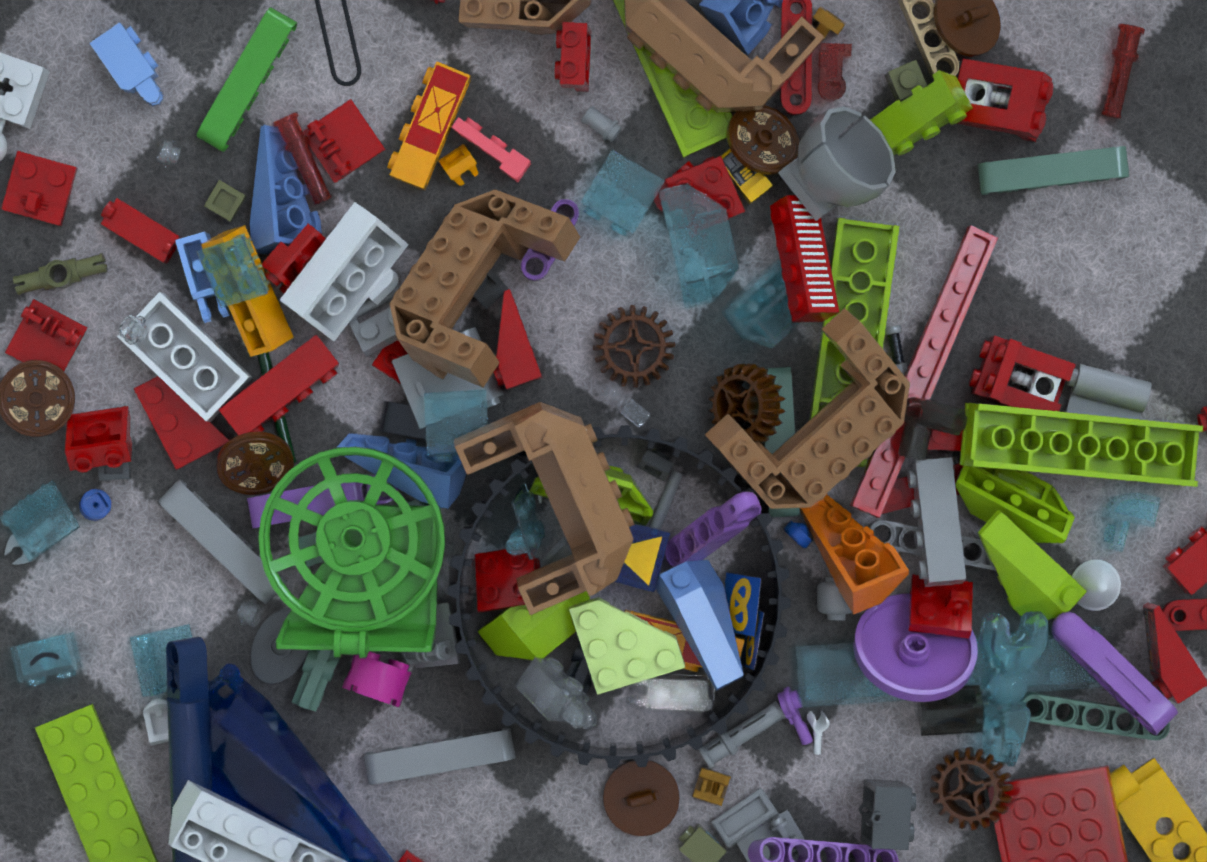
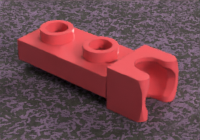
(512, 163)

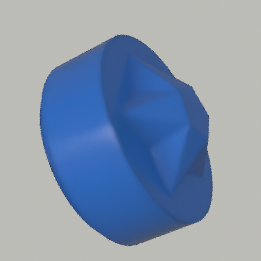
(95, 504)
(799, 533)

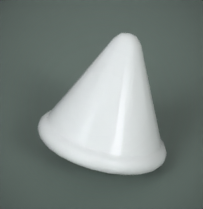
(1100, 582)

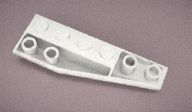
(227, 832)

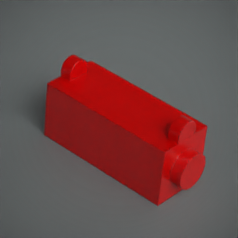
(140, 230)

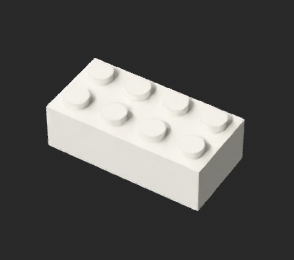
(344, 271)
(188, 358)

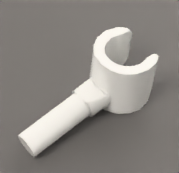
(819, 727)

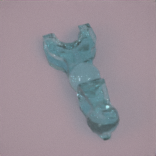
(1011, 657)

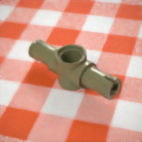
(45, 275)

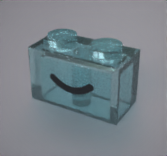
(45, 658)

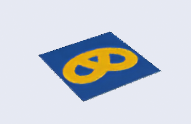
(743, 601)
(751, 644)

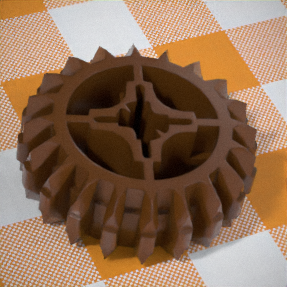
(632, 320)
(757, 404)
(976, 799)

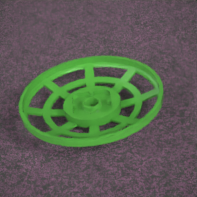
(345, 557)

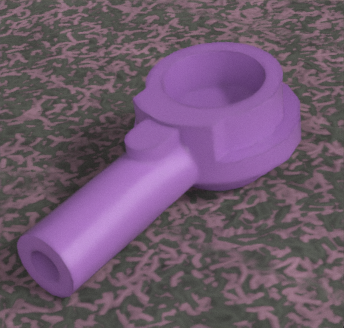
(790, 704)

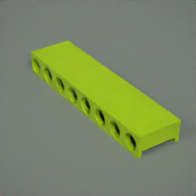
(863, 281)
(1079, 444)

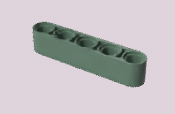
(1053, 170)
(784, 430)
(1078, 712)

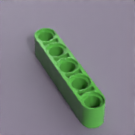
(244, 80)

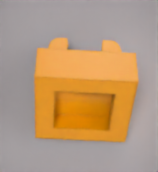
(457, 163)

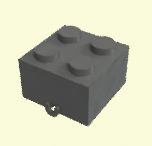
(888, 814)

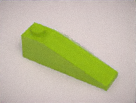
(1026, 571)

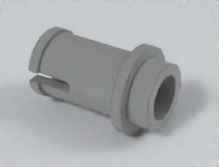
(601, 124)

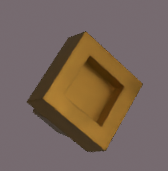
(828, 22)
(711, 786)

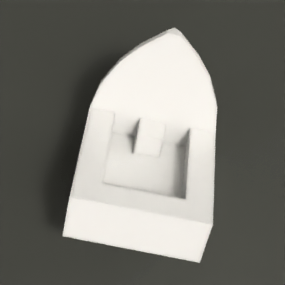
(156, 721)

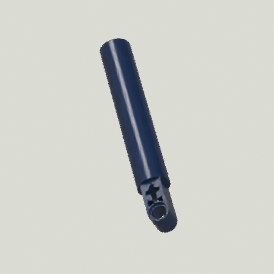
(188, 720)

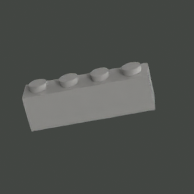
(937, 522)

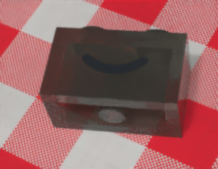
(953, 714)

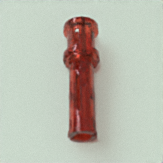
(1124, 56)
(297, 143)

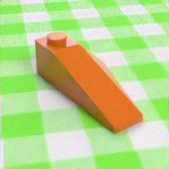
(857, 560)

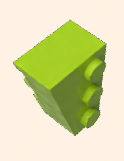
(923, 113)

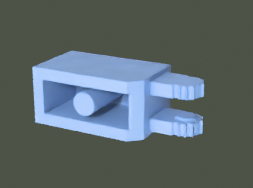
(127, 63)
(195, 273)

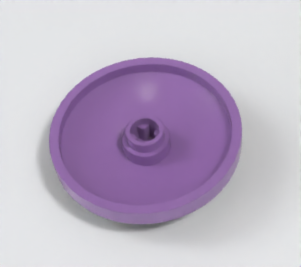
(910, 662)

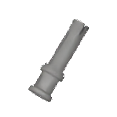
(731, 740)

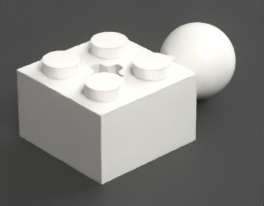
(21, 103)

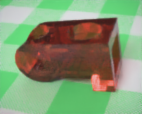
(830, 80)

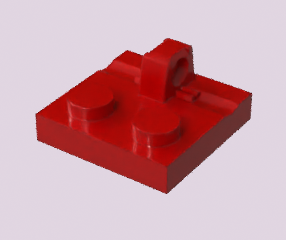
(39, 188)
(941, 608)

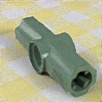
(317, 672)

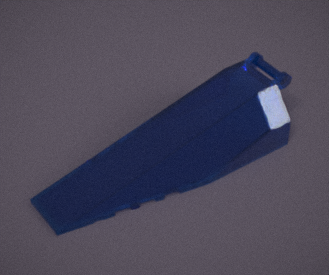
(274, 775)

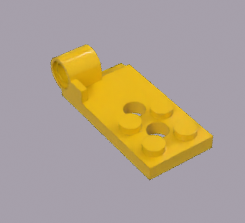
(1147, 797)

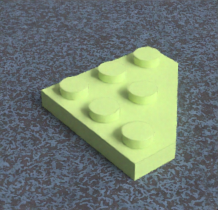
(622, 646)

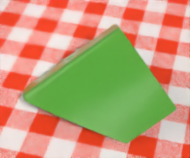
(410, 634)

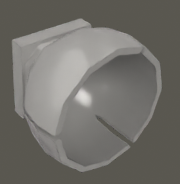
(840, 167)

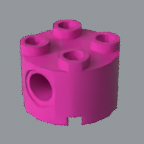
(378, 679)

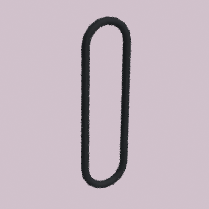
(328, 50)

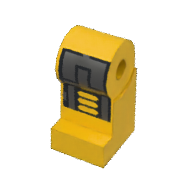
(748, 182)

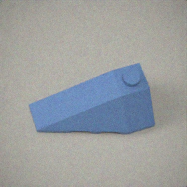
(740, 20)
(278, 198)
(442, 478)
(703, 616)

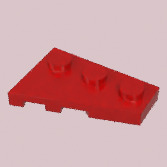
(178, 425)

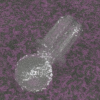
(612, 394)

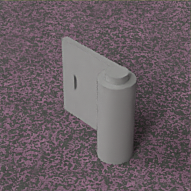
(418, 380)
(1107, 393)

